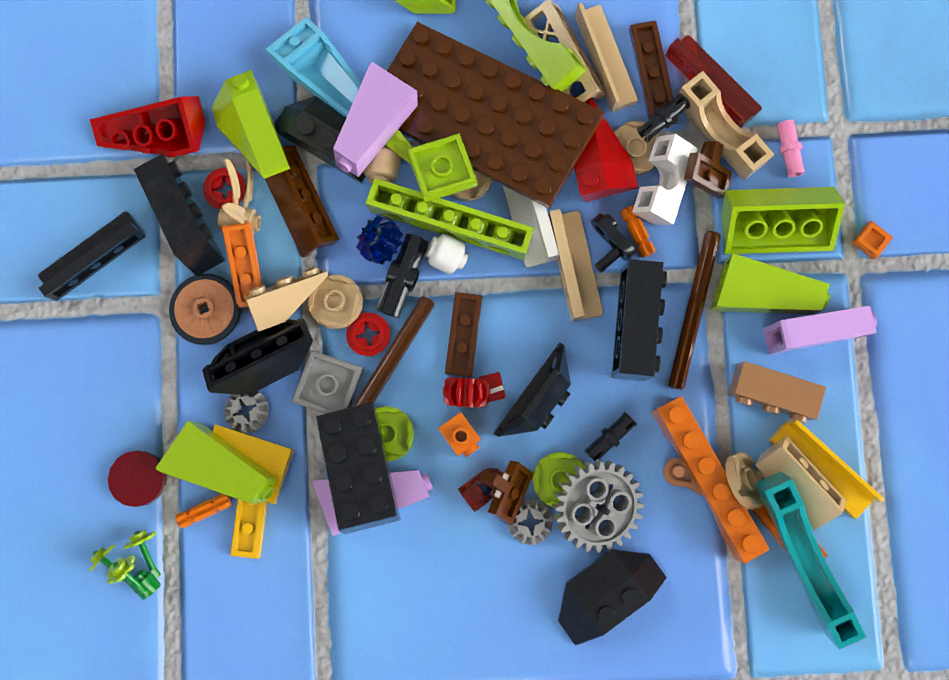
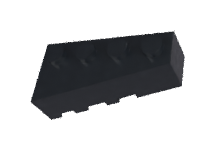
(178, 215)

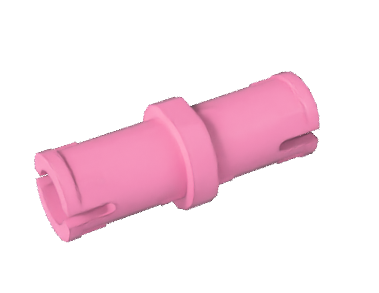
(790, 148)

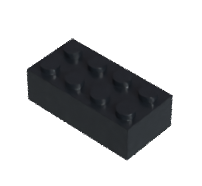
(638, 320)
(357, 468)

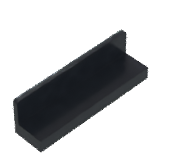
(90, 256)

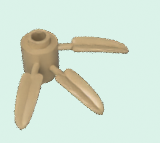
(232, 212)

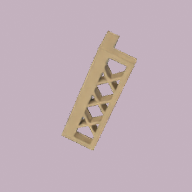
(565, 35)

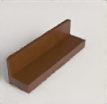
(301, 205)

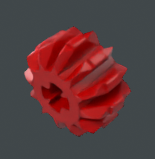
(466, 392)

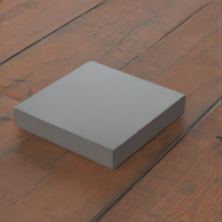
(327, 383)

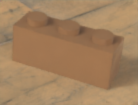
(776, 392)

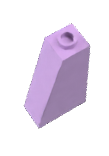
(373, 119)
(819, 329)
(408, 487)

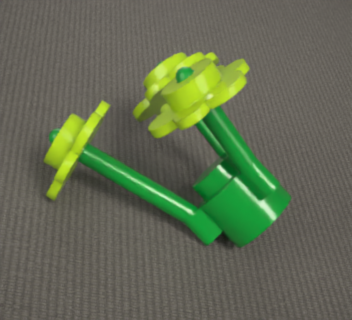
(143, 582)

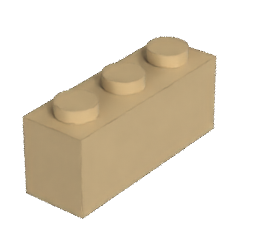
(817, 493)

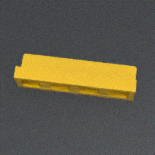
(837, 472)

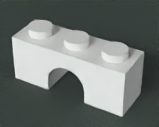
(661, 202)

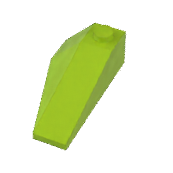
(247, 123)

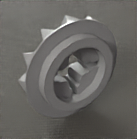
(257, 416)
(541, 530)

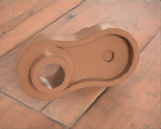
(678, 475)

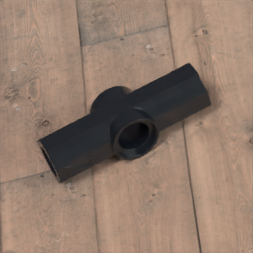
(402, 275)

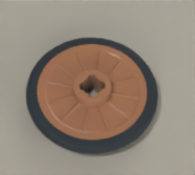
(187, 314)

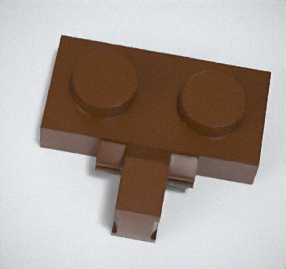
(706, 172)
(508, 490)

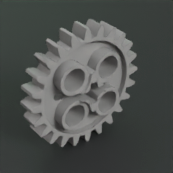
(577, 494)

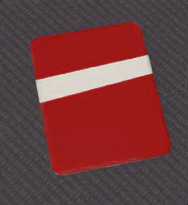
(495, 386)

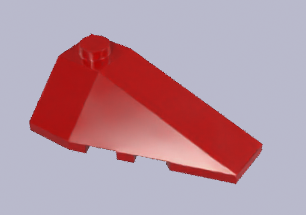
(159, 128)
(604, 165)

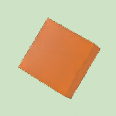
(872, 240)

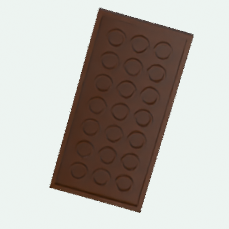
(507, 120)

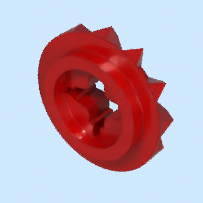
(216, 181)
(361, 345)

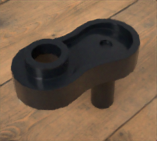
(621, 247)

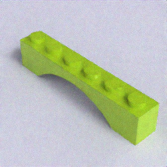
(554, 60)

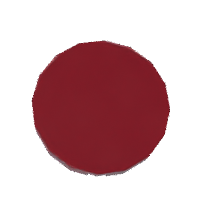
(135, 479)

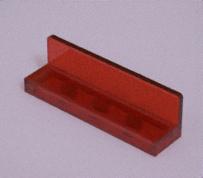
(693, 59)

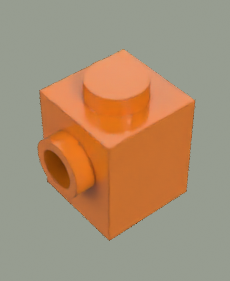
(460, 435)

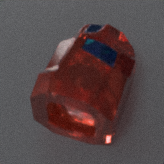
(475, 492)

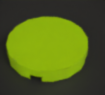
(396, 432)
(550, 472)

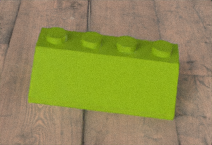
(781, 220)

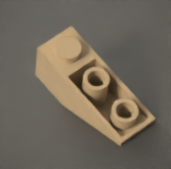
(277, 303)

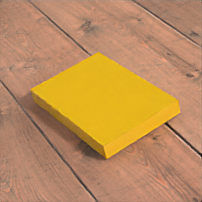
(266, 454)

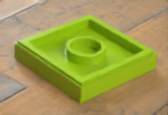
(442, 167)

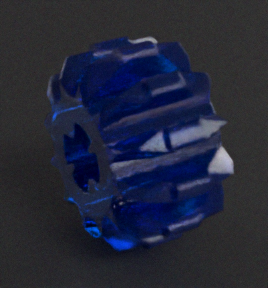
(379, 240)

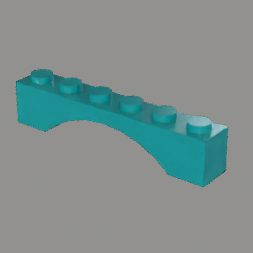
(822, 589)

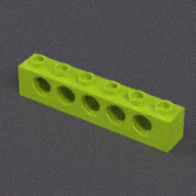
(450, 219)

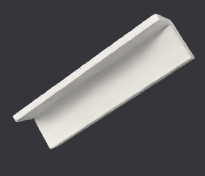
(528, 212)

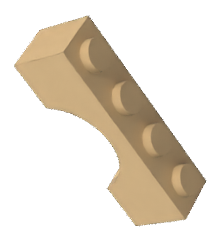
(741, 149)

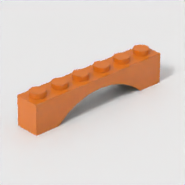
(695, 451)

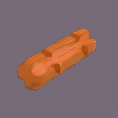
(638, 232)
(203, 510)

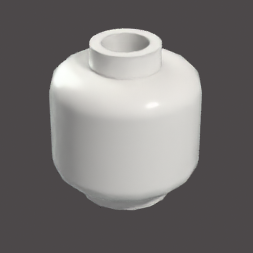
(446, 254)

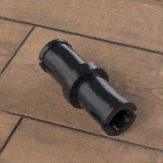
(663, 117)
(610, 437)

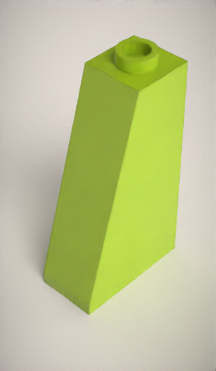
(763, 288)
(215, 464)

